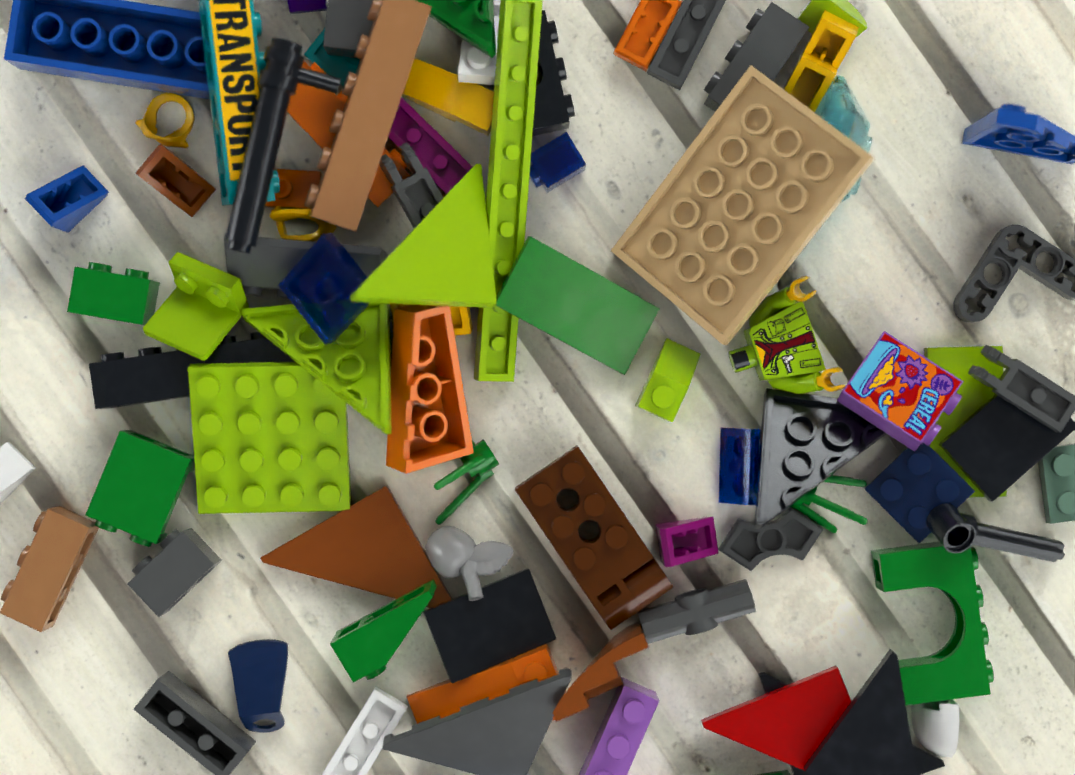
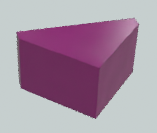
(686, 540)

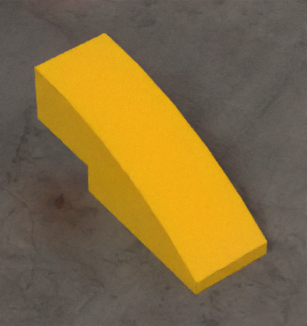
(820, 59)
(446, 96)

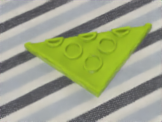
(443, 257)
(351, 367)

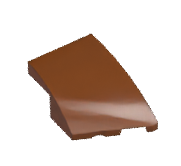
(601, 673)

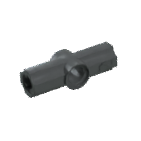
(696, 611)

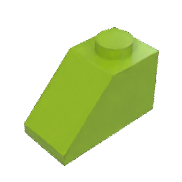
(668, 380)

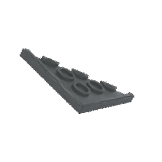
(488, 734)

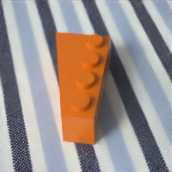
(426, 391)

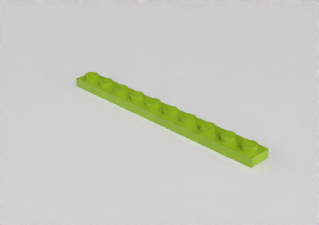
(508, 176)

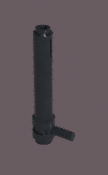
(276, 85)

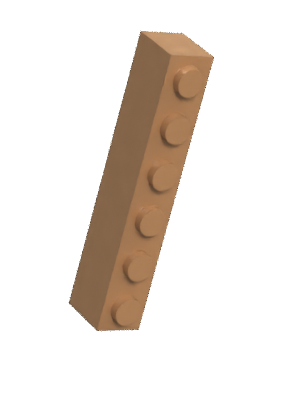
(368, 112)

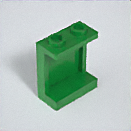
(139, 487)

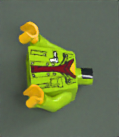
(784, 344)

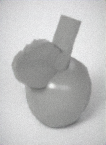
(456, 554)

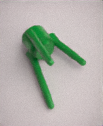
(480, 463)
(811, 497)

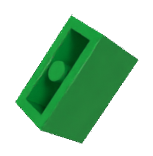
(113, 295)

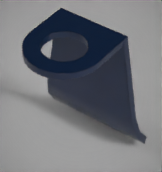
(259, 682)

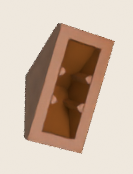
(175, 180)

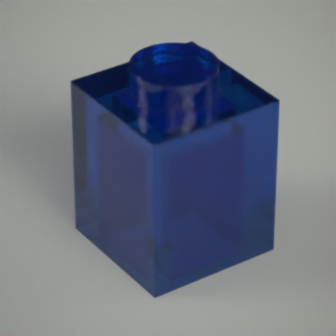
(555, 163)

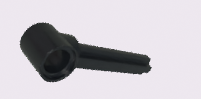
(961, 531)

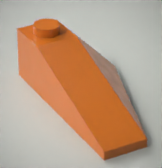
(448, 698)

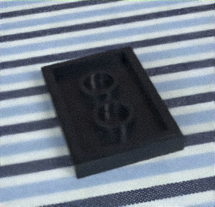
(1000, 445)
(490, 629)

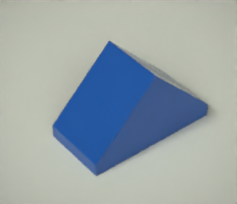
(68, 198)

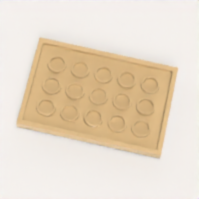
(741, 204)

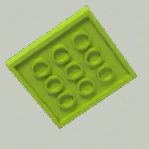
(267, 439)

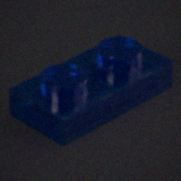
(739, 465)

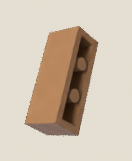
(48, 568)

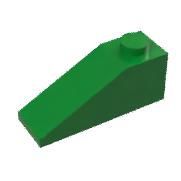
(373, 639)

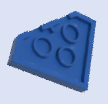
(1021, 133)

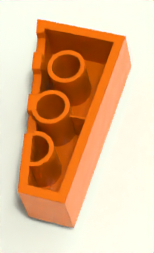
(314, 112)

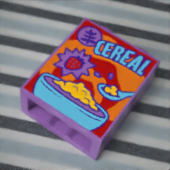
(901, 392)

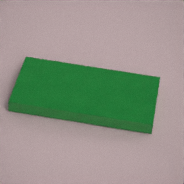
(576, 305)

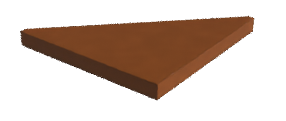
(364, 549)

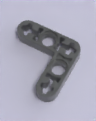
(1009, 263)

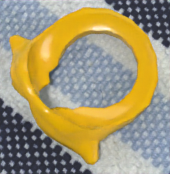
(149, 122)

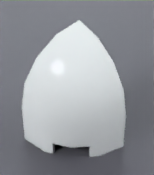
(937, 726)

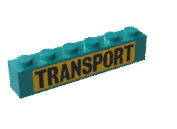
(232, 76)

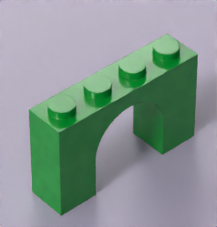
(961, 665)

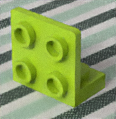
(199, 308)

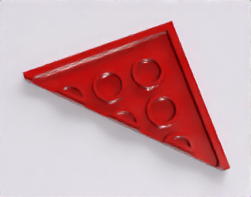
(787, 720)

